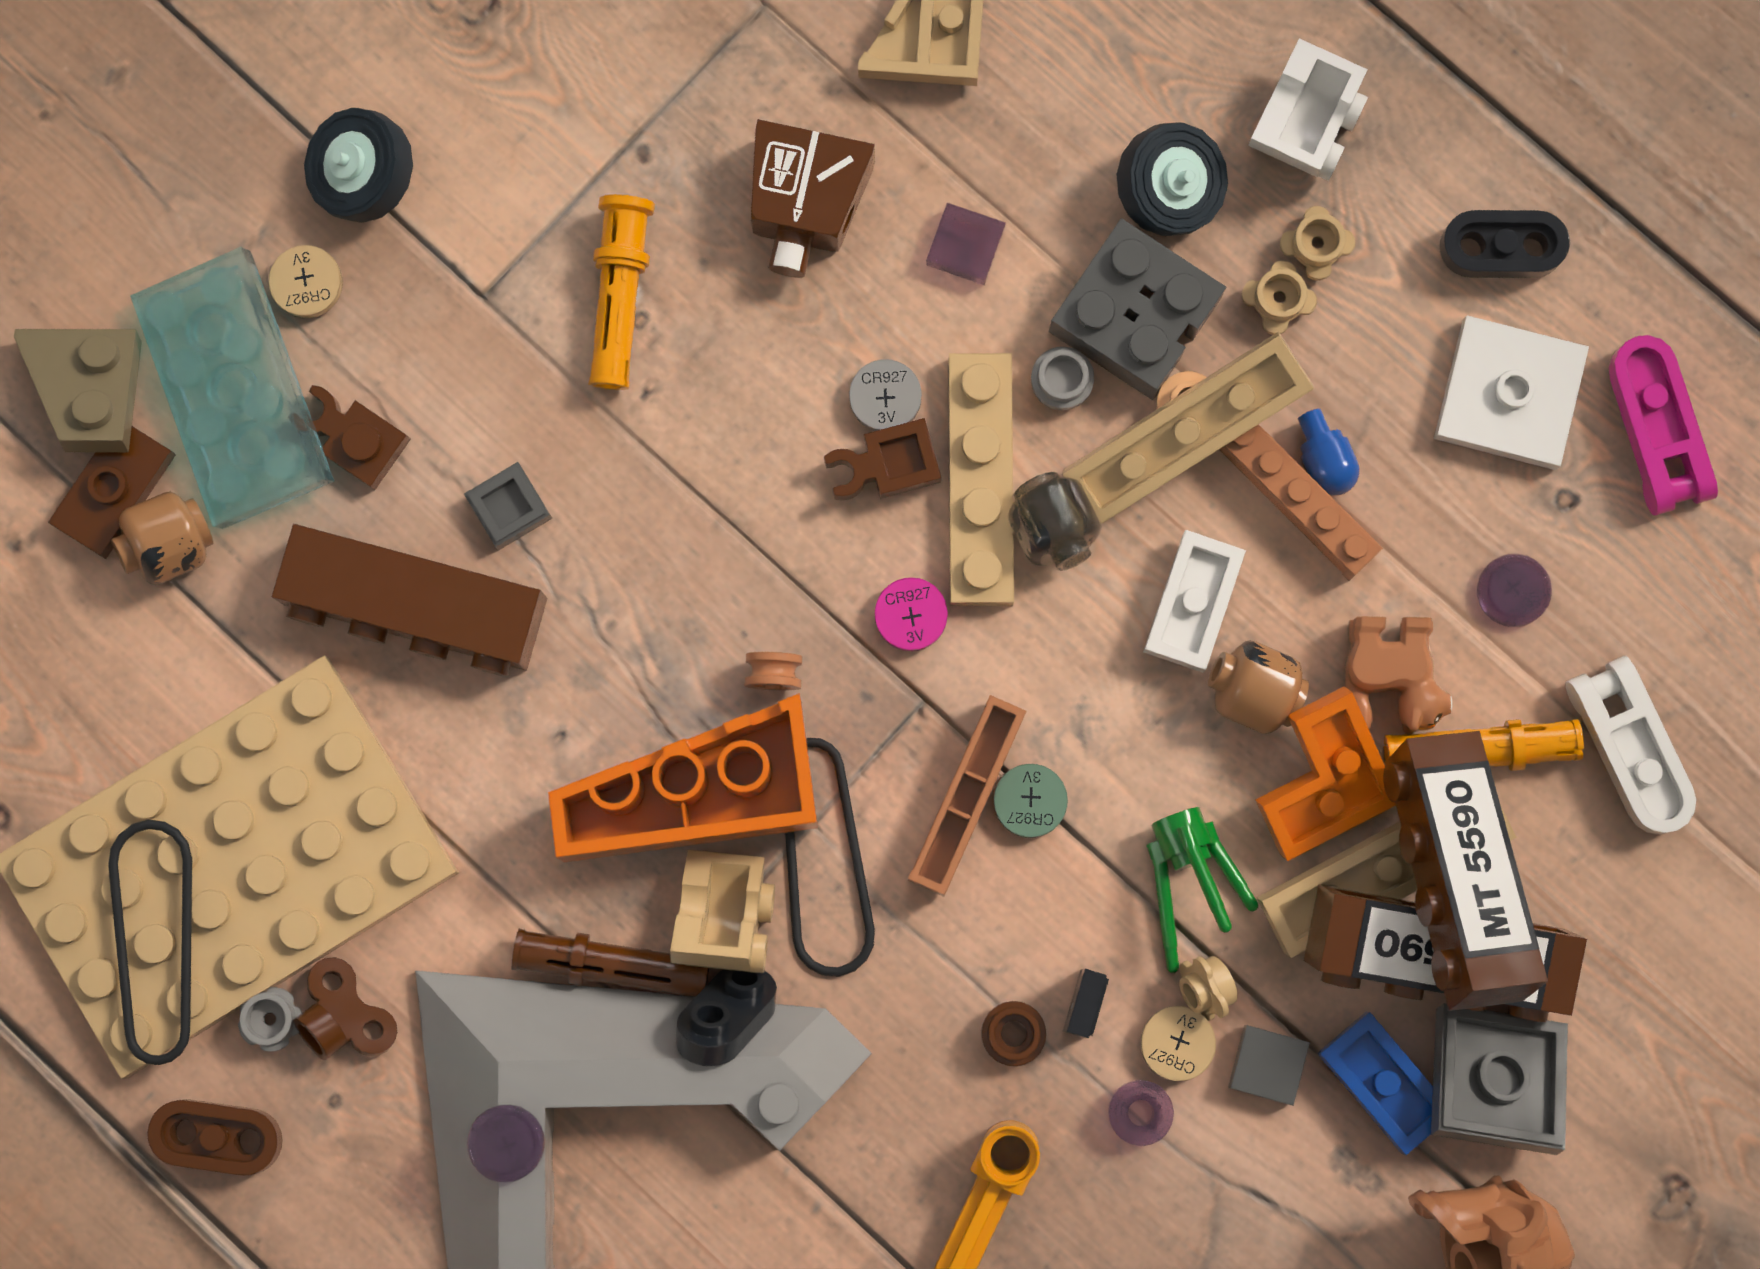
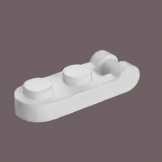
(1635, 748)

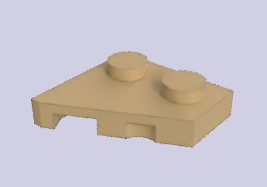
(927, 43)

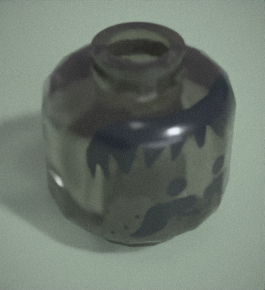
(1054, 521)

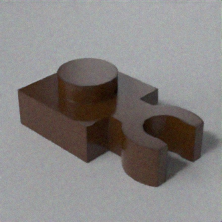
(359, 439)
(895, 459)

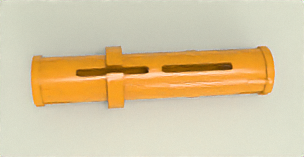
(1516, 743)

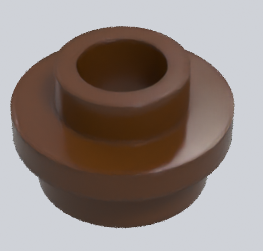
(1034, 1039)

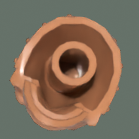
(1496, 1227)

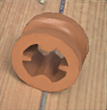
(773, 671)

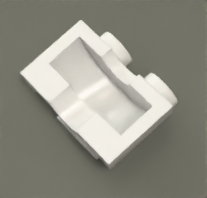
(1309, 108)

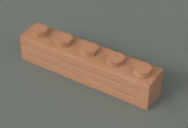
(1302, 500)
(967, 795)

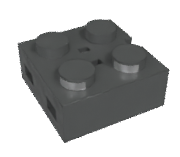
(1143, 342)

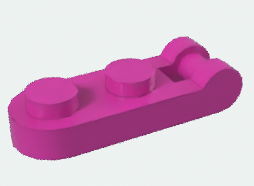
(1660, 423)

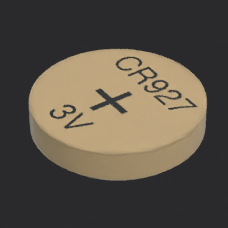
(305, 281)
(1178, 1043)

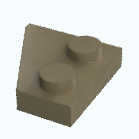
(85, 383)

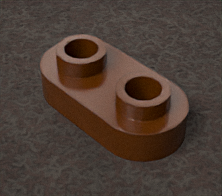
(216, 1138)

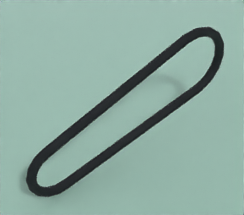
(858, 870)
(121, 941)

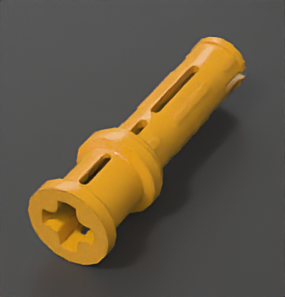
(620, 262)

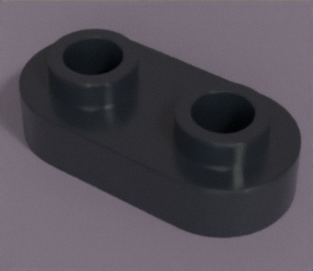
(1501, 243)
(725, 1016)

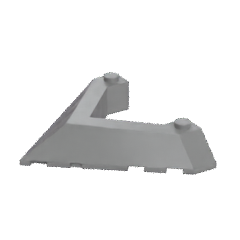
(590, 1048)

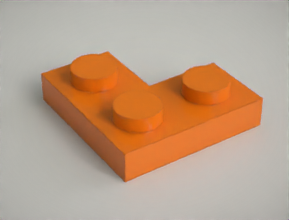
(1343, 782)

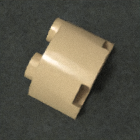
(722, 912)

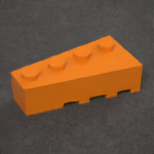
(700, 790)

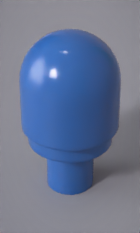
(1327, 455)

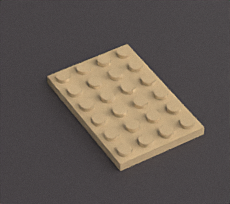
(292, 849)

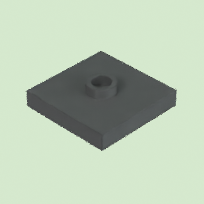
(1500, 1080)

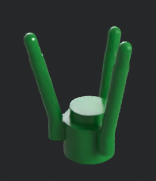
(1187, 843)

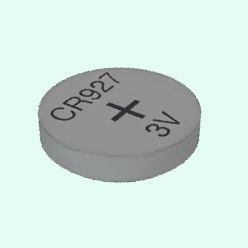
(885, 394)

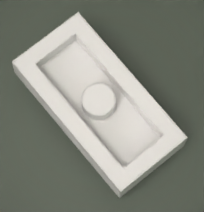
(1194, 601)

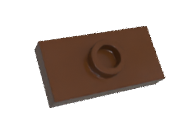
(107, 488)

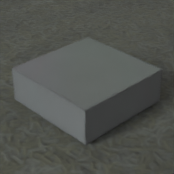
(508, 506)
(1268, 1065)

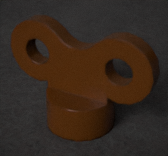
(341, 1015)

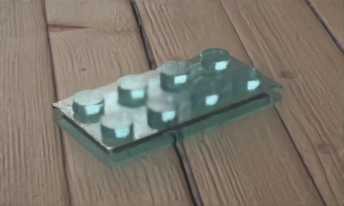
(232, 388)

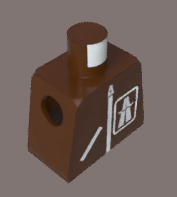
(805, 191)

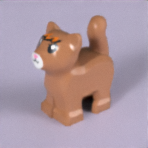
(1399, 666)

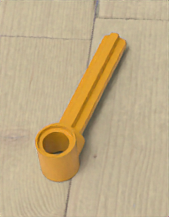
(988, 1198)

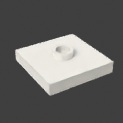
(1511, 392)

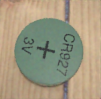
(1030, 800)

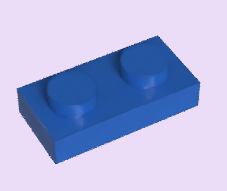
(1382, 1081)

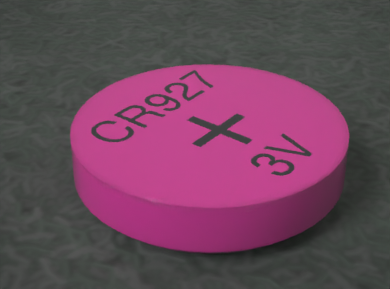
(911, 614)

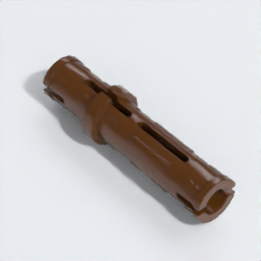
(605, 963)

